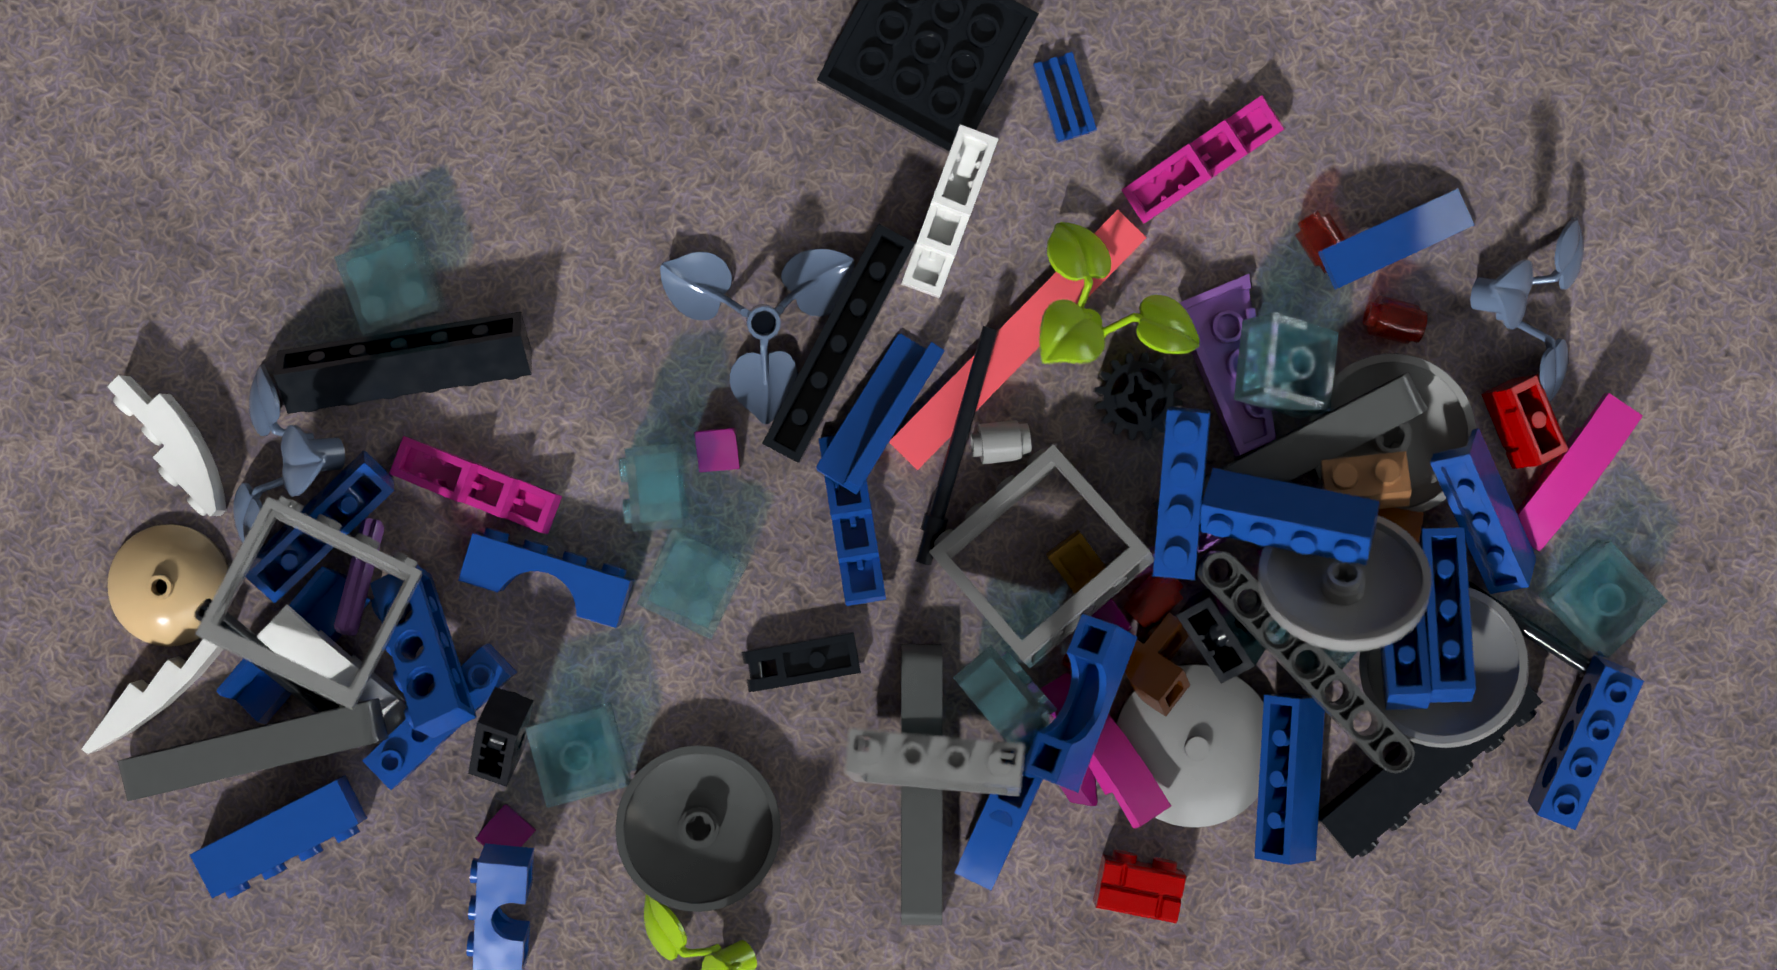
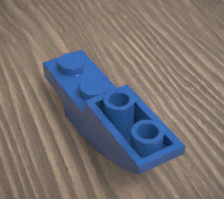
(997, 832)

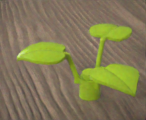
(1077, 333)
(670, 940)

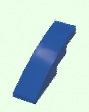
(1396, 239)
(854, 540)

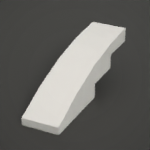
(949, 211)
(300, 642)
(144, 701)

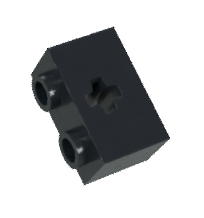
(1219, 636)
(500, 736)

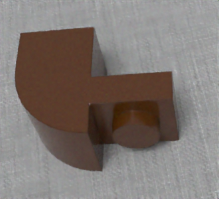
(1150, 666)

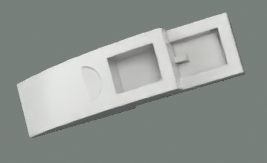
(185, 453)

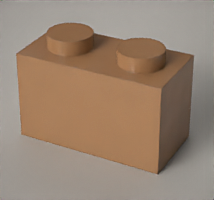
(1370, 476)

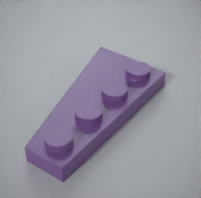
(1218, 322)

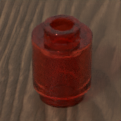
(1318, 234)
(1395, 320)
(1153, 600)

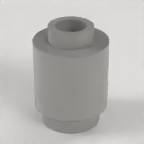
(1001, 442)

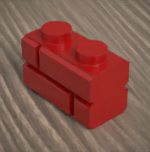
(1525, 422)
(1139, 886)

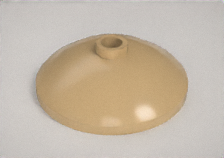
(187, 564)

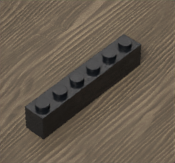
(839, 343)
(403, 363)
(1385, 798)

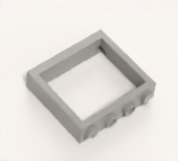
(328, 532)
(1086, 600)
(934, 762)

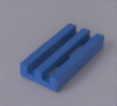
(1054, 64)

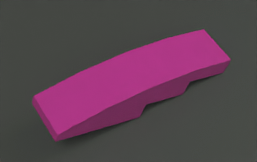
(1203, 159)
(1577, 470)
(475, 485)
(1117, 765)

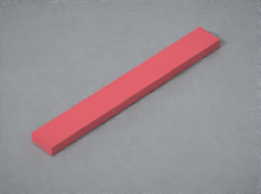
(1013, 346)

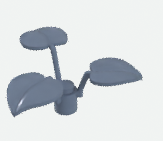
(1509, 296)
(761, 380)
(300, 451)

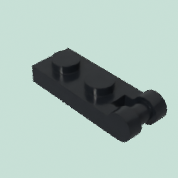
(803, 661)

